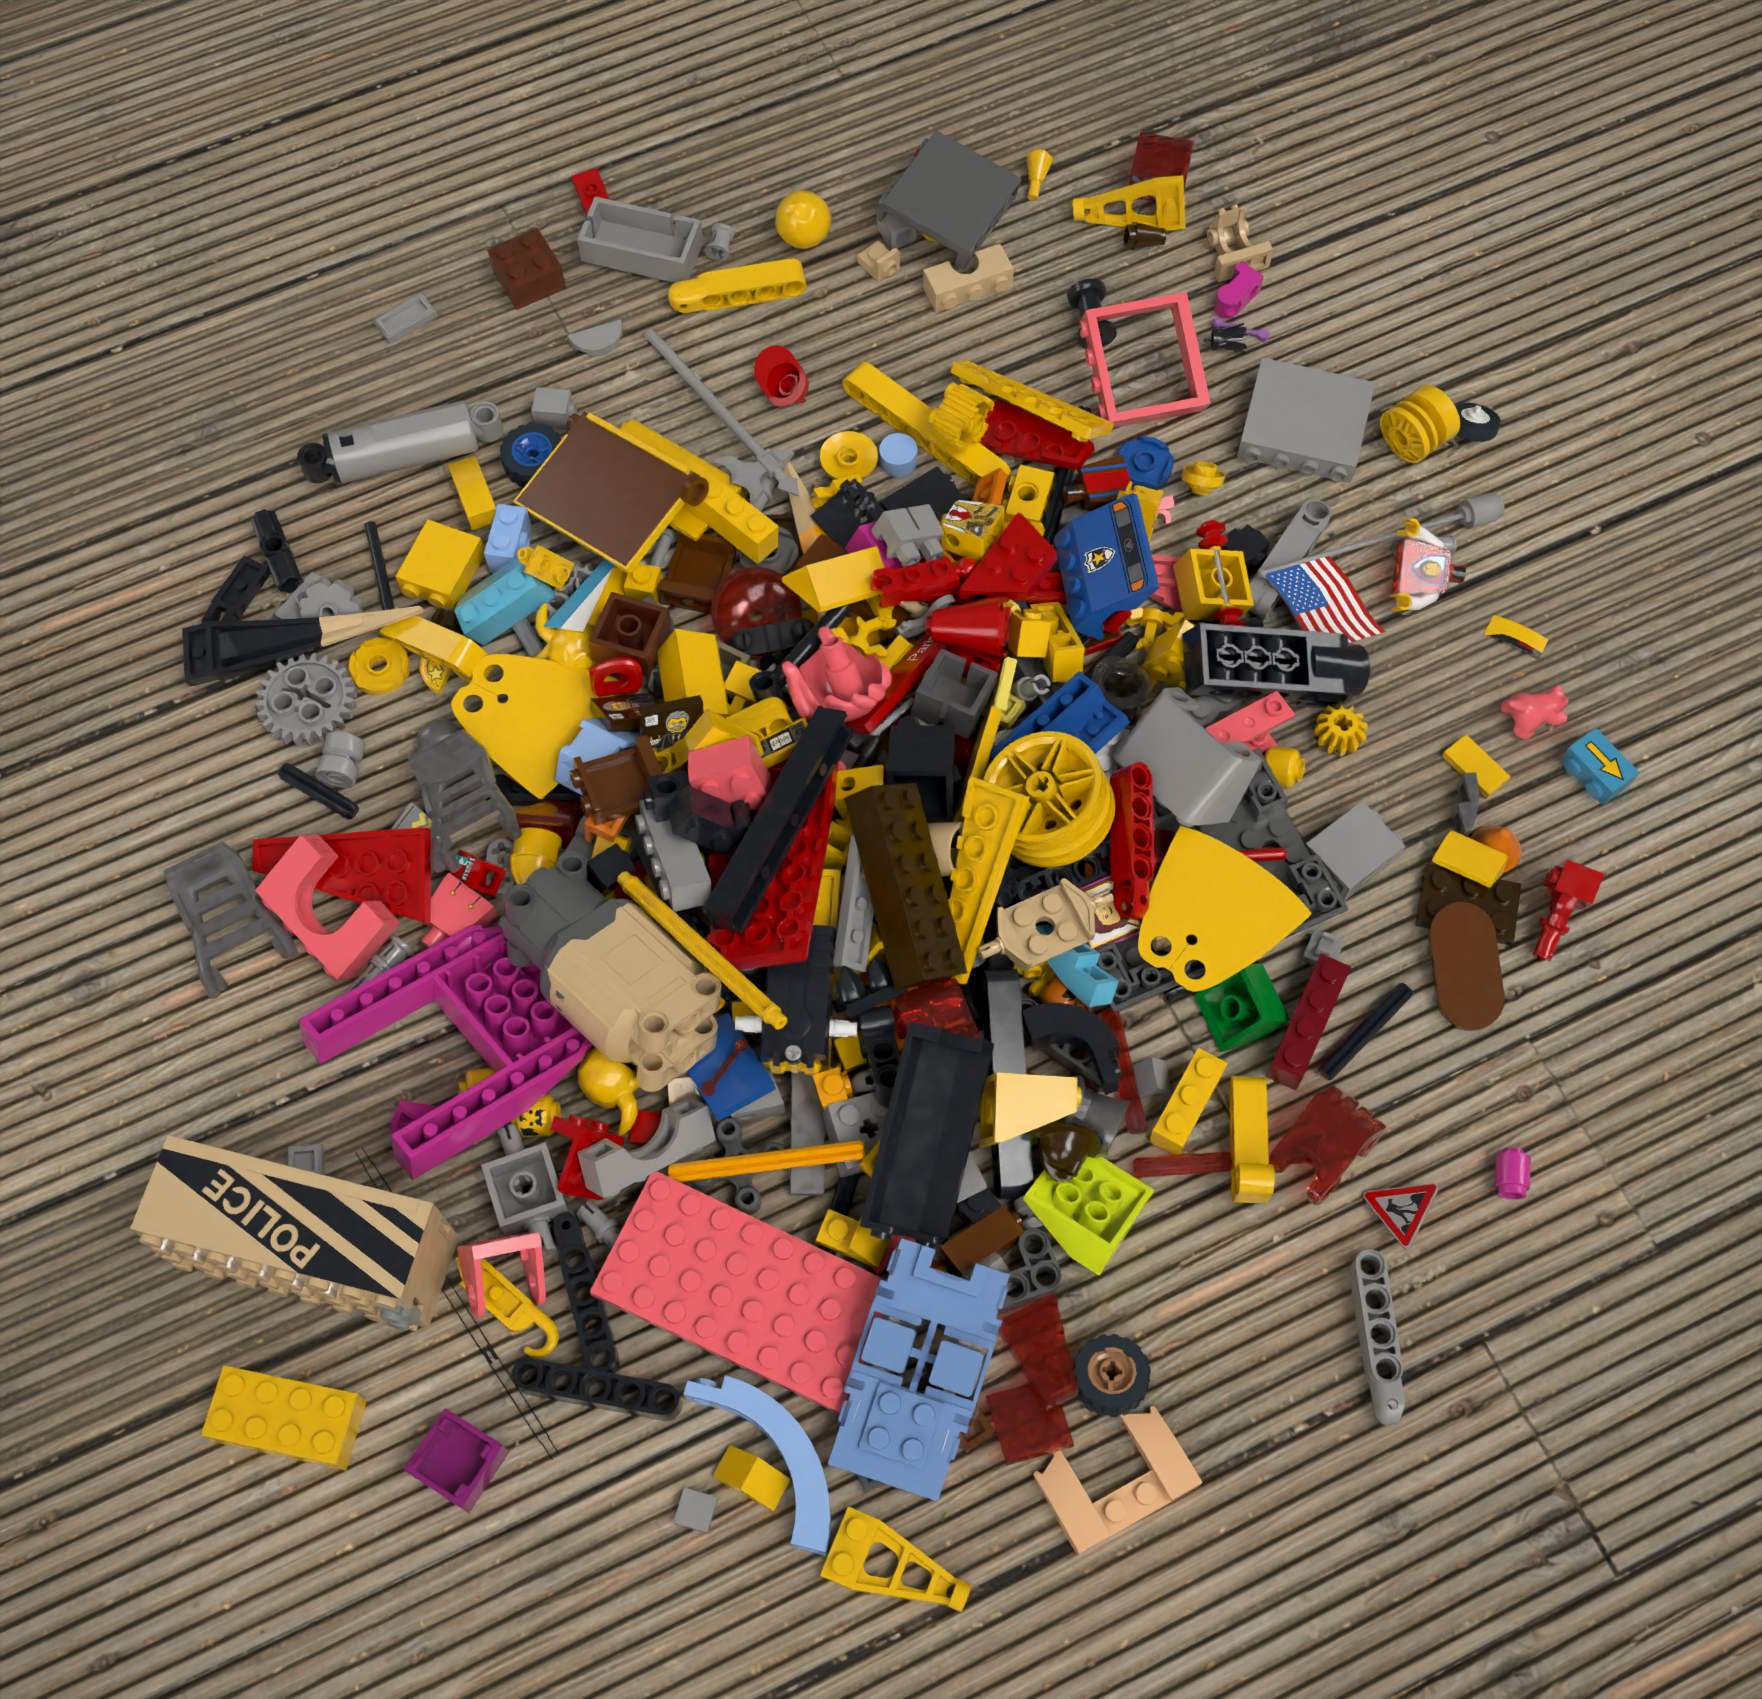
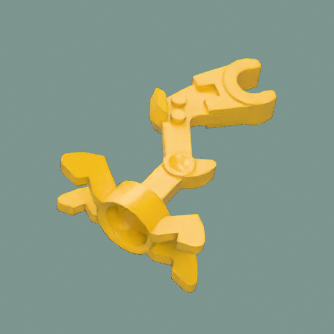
(1152, 619)
(883, 621)

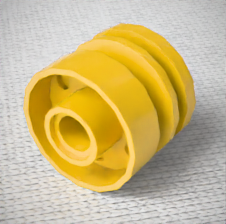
(1420, 423)

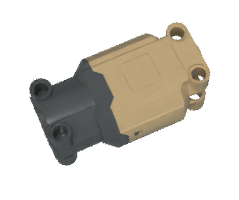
(612, 972)

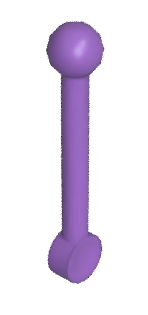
(1262, 335)

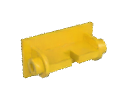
(545, 565)

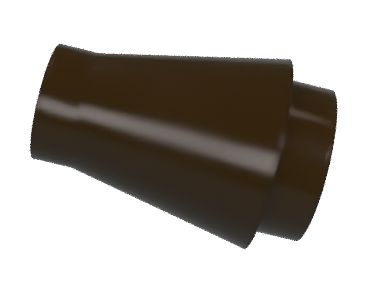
(1142, 236)

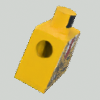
(971, 528)

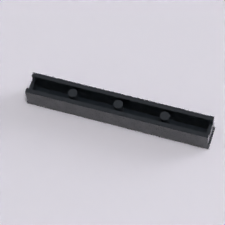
(778, 821)

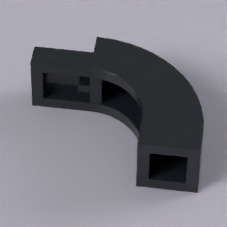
(1074, 1025)

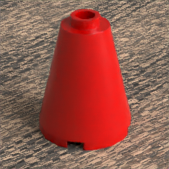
(973, 625)

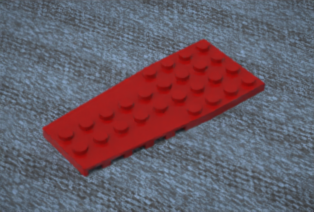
(786, 914)

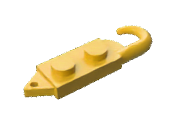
(514, 1308)

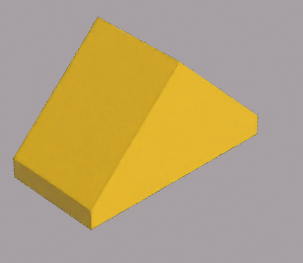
(752, 1477)

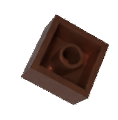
(526, 268)
(630, 630)

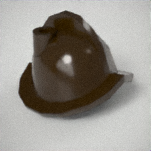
(1065, 1148)

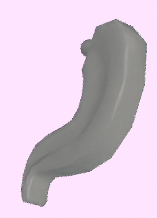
(915, 627)

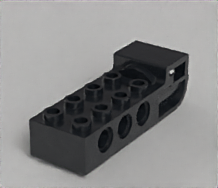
(1257, 661)

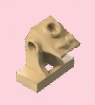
(1231, 228)

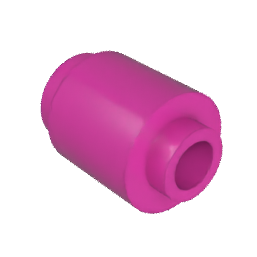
(1512, 1173)

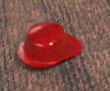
(781, 376)

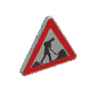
(1402, 1209)

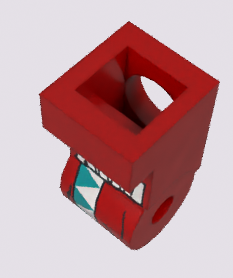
(475, 871)

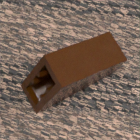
(982, 1242)

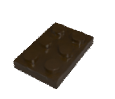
(1446, 887)

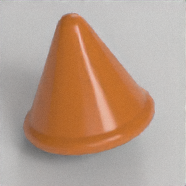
(1501, 840)

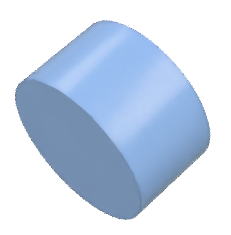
(898, 454)

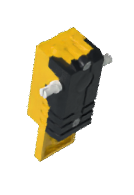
(805, 997)

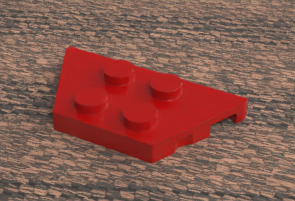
(1012, 564)

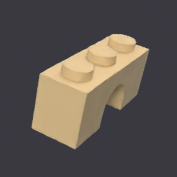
(949, 288)

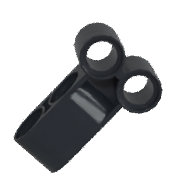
(878, 1041)

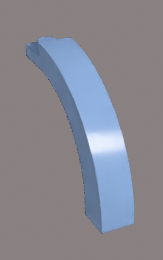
(810, 1486)

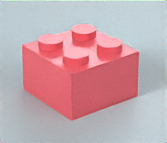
(731, 772)

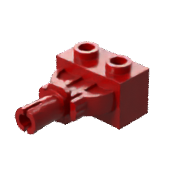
(1570, 887)

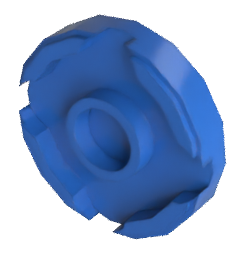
(1147, 461)

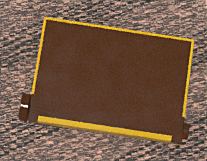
(609, 491)

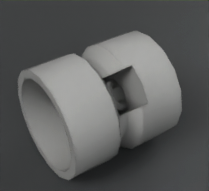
(340, 758)

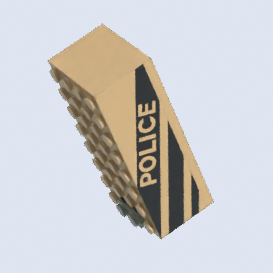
(296, 1233)

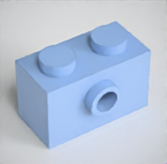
(507, 535)

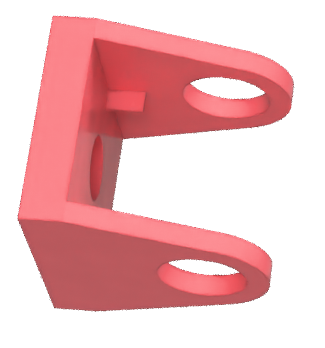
(532, 1259)

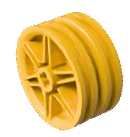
(1055, 775)

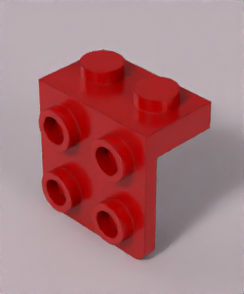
(583, 1136)

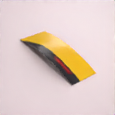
(1516, 635)

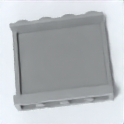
(1306, 420)

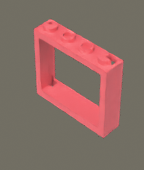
(1189, 350)

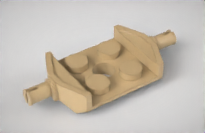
(1063, 907)

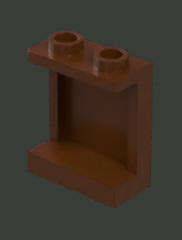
(697, 572)
(615, 782)

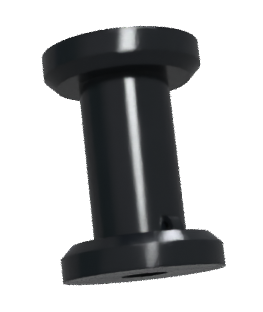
(1088, 295)

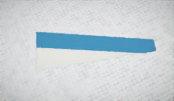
(579, 607)

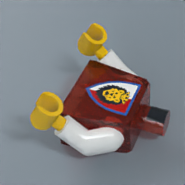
(1421, 568)

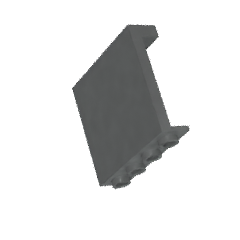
(951, 195)

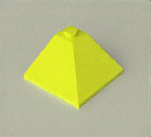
(1090, 1210)

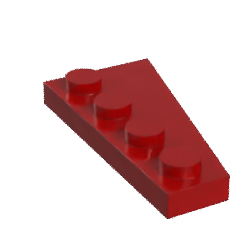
(1032, 438)

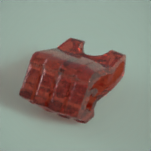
(936, 1006)
(1329, 1139)

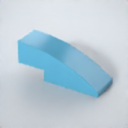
(1081, 974)

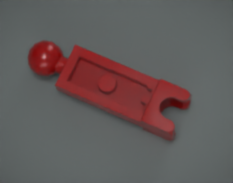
(919, 579)

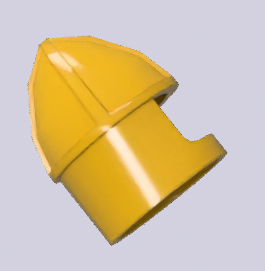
(533, 851)

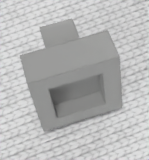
(1322, 943)

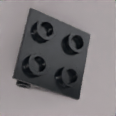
(847, 512)

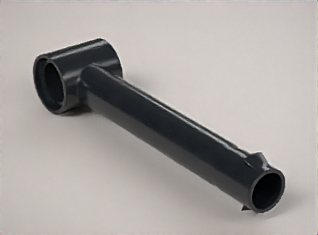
(769, 683)

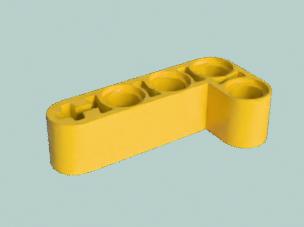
(437, 645)
(1250, 1172)

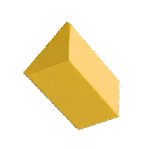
(836, 580)
(691, 668)

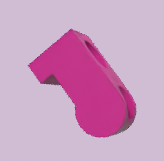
(1239, 292)

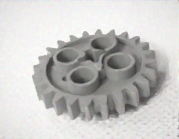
(294, 721)

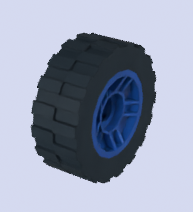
(523, 443)

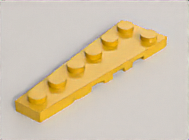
(986, 842)

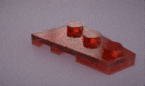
(1040, 1349)

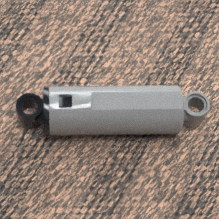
(400, 442)

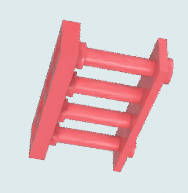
(1253, 723)

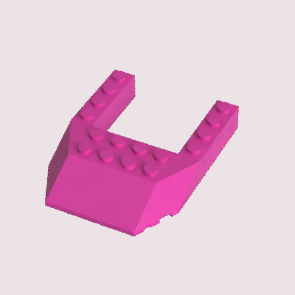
(495, 1010)

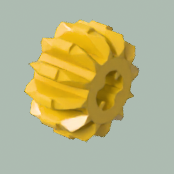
(1340, 729)

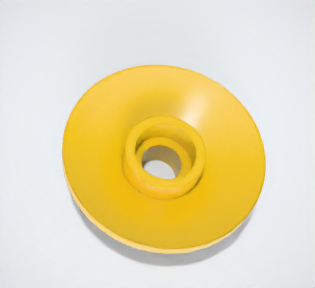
(845, 447)

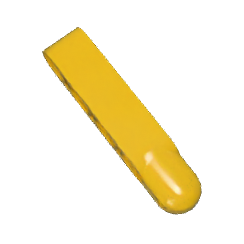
(739, 286)
(759, 719)

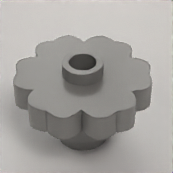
(329, 599)

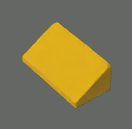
(1470, 859)

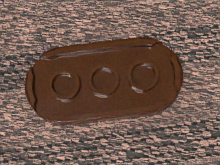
(1466, 966)

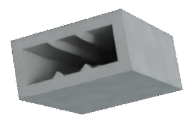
(1356, 848)

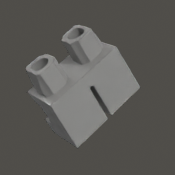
(910, 534)

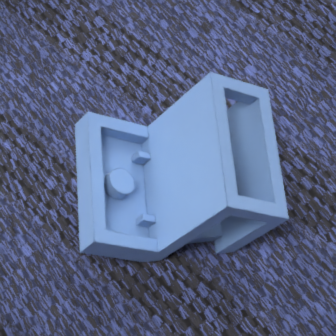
(591, 743)

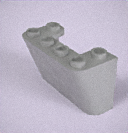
(1188, 765)

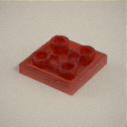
(1026, 1426)

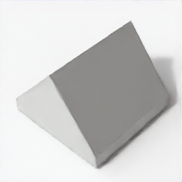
(1152, 1077)

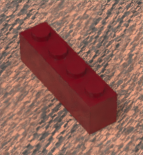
(1308, 1022)

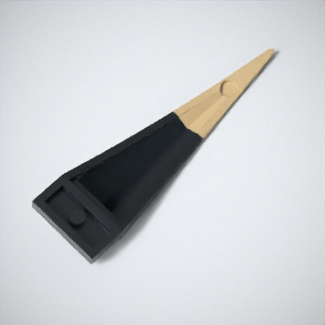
(238, 647)

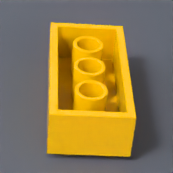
(284, 1417)

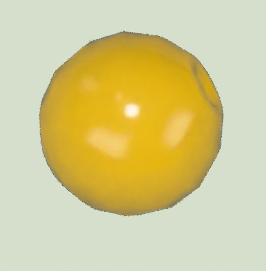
(803, 219)

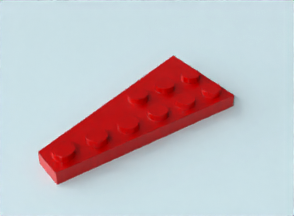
(370, 867)

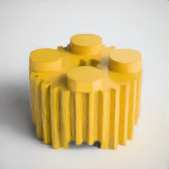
(961, 416)

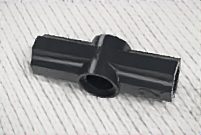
(277, 551)

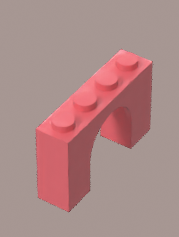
(289, 894)

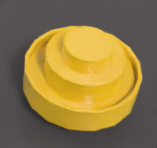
(1203, 477)

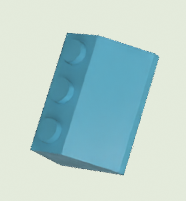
(500, 602)

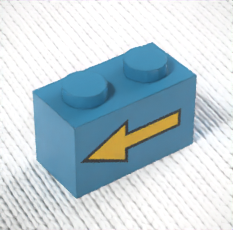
(1599, 766)

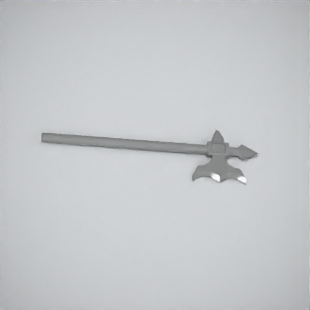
(742, 473)

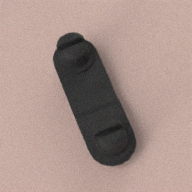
(771, 637)

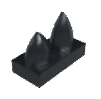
(856, 997)

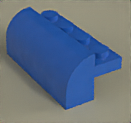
(1074, 710)

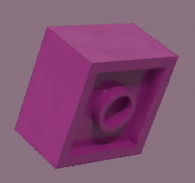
(457, 1460)

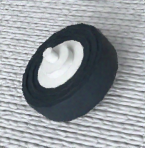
(1477, 422)

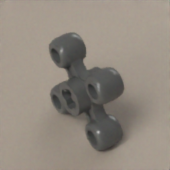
(744, 1181)

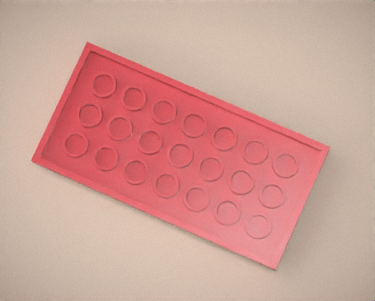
(740, 1290)

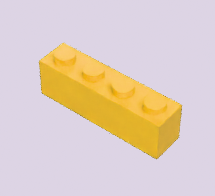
(734, 517)

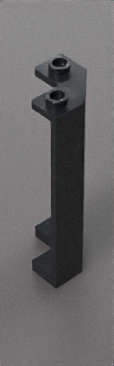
(927, 1135)

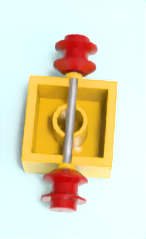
(1213, 580)

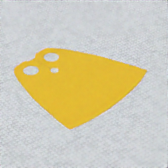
(535, 722)
(1220, 899)

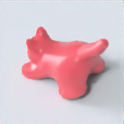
(1535, 709)

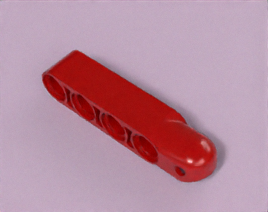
(1132, 839)

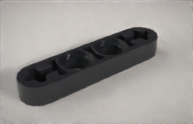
(1068, 872)

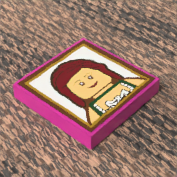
(1109, 924)

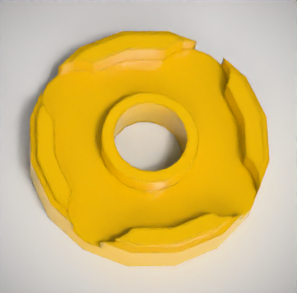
(380, 681)

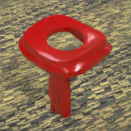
(629, 676)

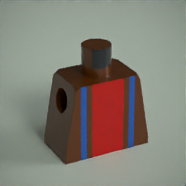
(1098, 483)

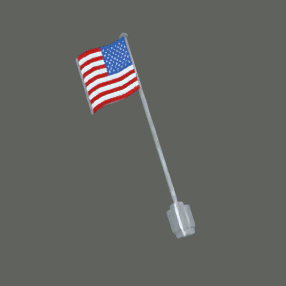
(1324, 597)

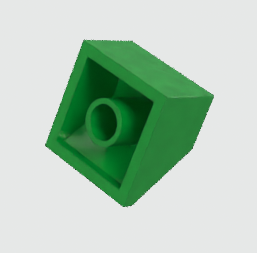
(1242, 1008)

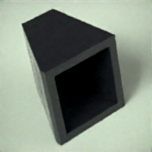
(926, 758)

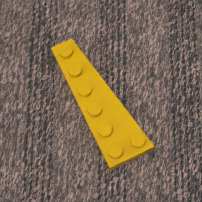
(1078, 421)

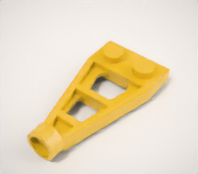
(1169, 202)
(851, 1550)

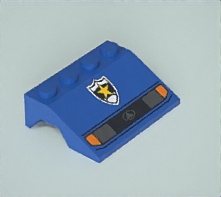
(1105, 564)

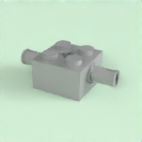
(516, 1170)

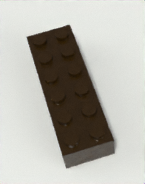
(905, 885)

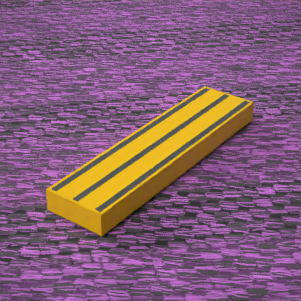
(979, 755)

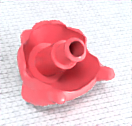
(837, 679)

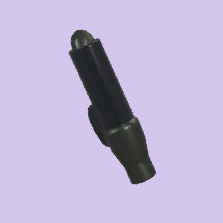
(868, 753)

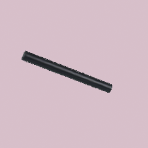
(379, 565)

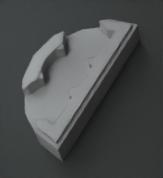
(598, 339)

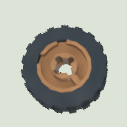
(1093, 1383)

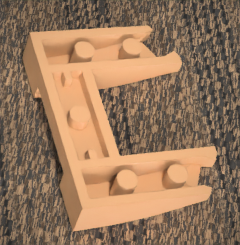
(1168, 1479)

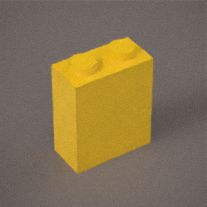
(440, 565)

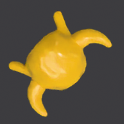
(564, 646)
(609, 1086)

